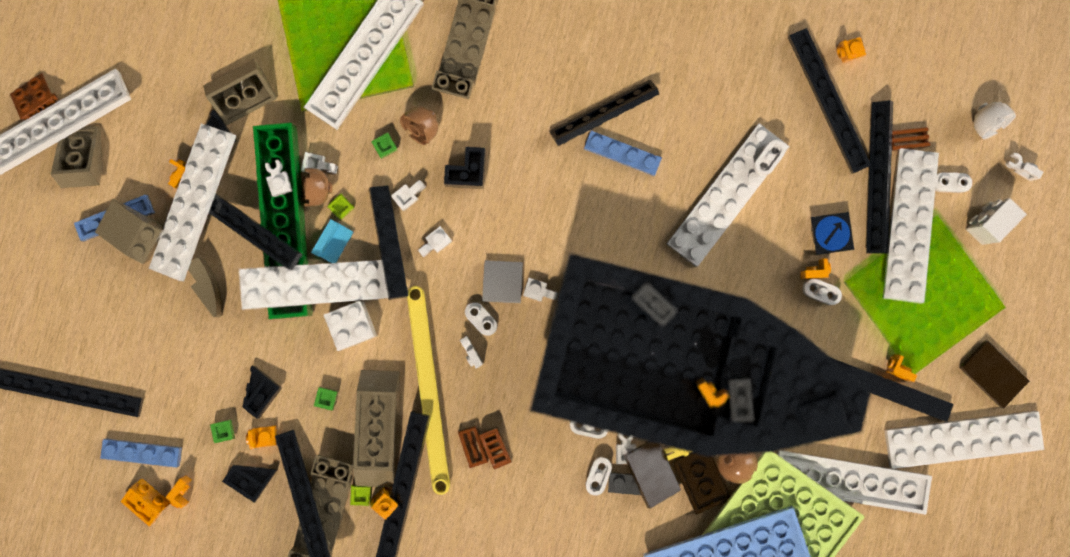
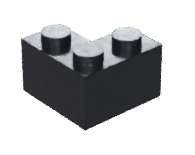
(469, 175)

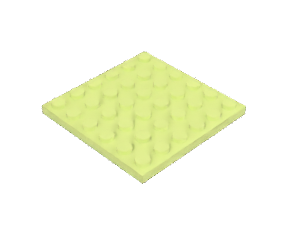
(777, 485)

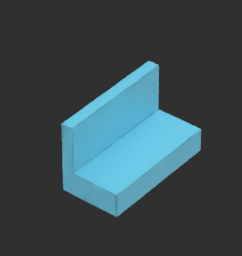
(332, 241)

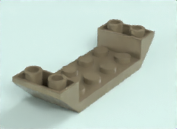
(465, 47)
(375, 428)
(331, 489)

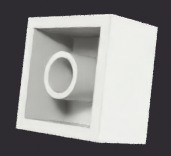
(995, 221)
(350, 325)

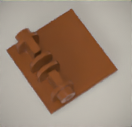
(33, 96)

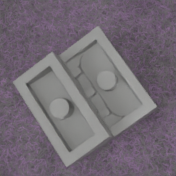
(502, 281)

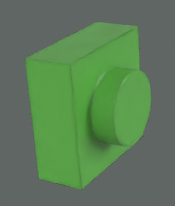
(384, 145)
(326, 398)
(222, 431)

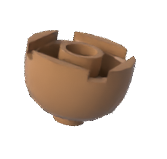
(420, 123)
(315, 187)
(737, 467)

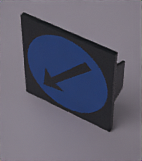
(832, 233)

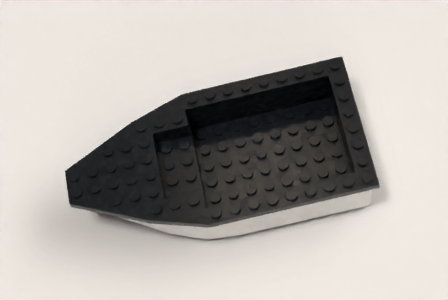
(635, 378)

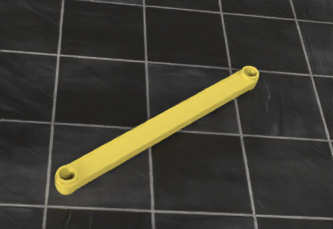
(428, 389)

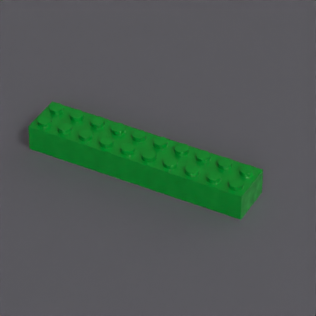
(285, 212)

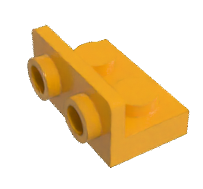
(145, 502)

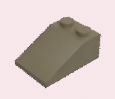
(78, 159)
(130, 231)

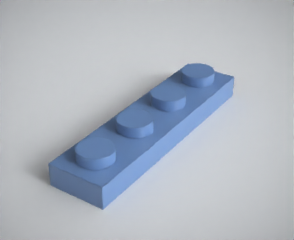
(622, 153)
(87, 227)
(141, 452)

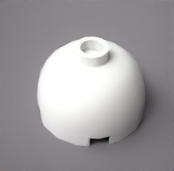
(991, 118)

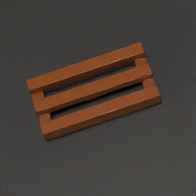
(924, 137)
(478, 462)

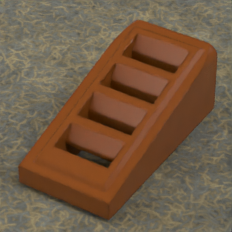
(495, 431)

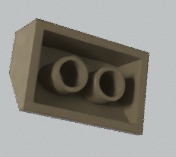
(239, 92)

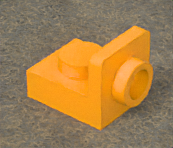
(850, 49)
(176, 175)
(814, 273)
(898, 370)
(708, 390)
(261, 437)
(176, 494)
(383, 504)

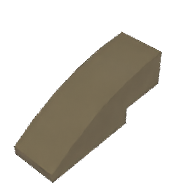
(206, 286)

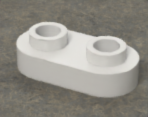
(768, 158)
(953, 182)
(821, 291)
(481, 318)
(587, 431)
(598, 475)

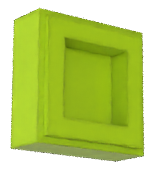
(340, 207)
(360, 495)

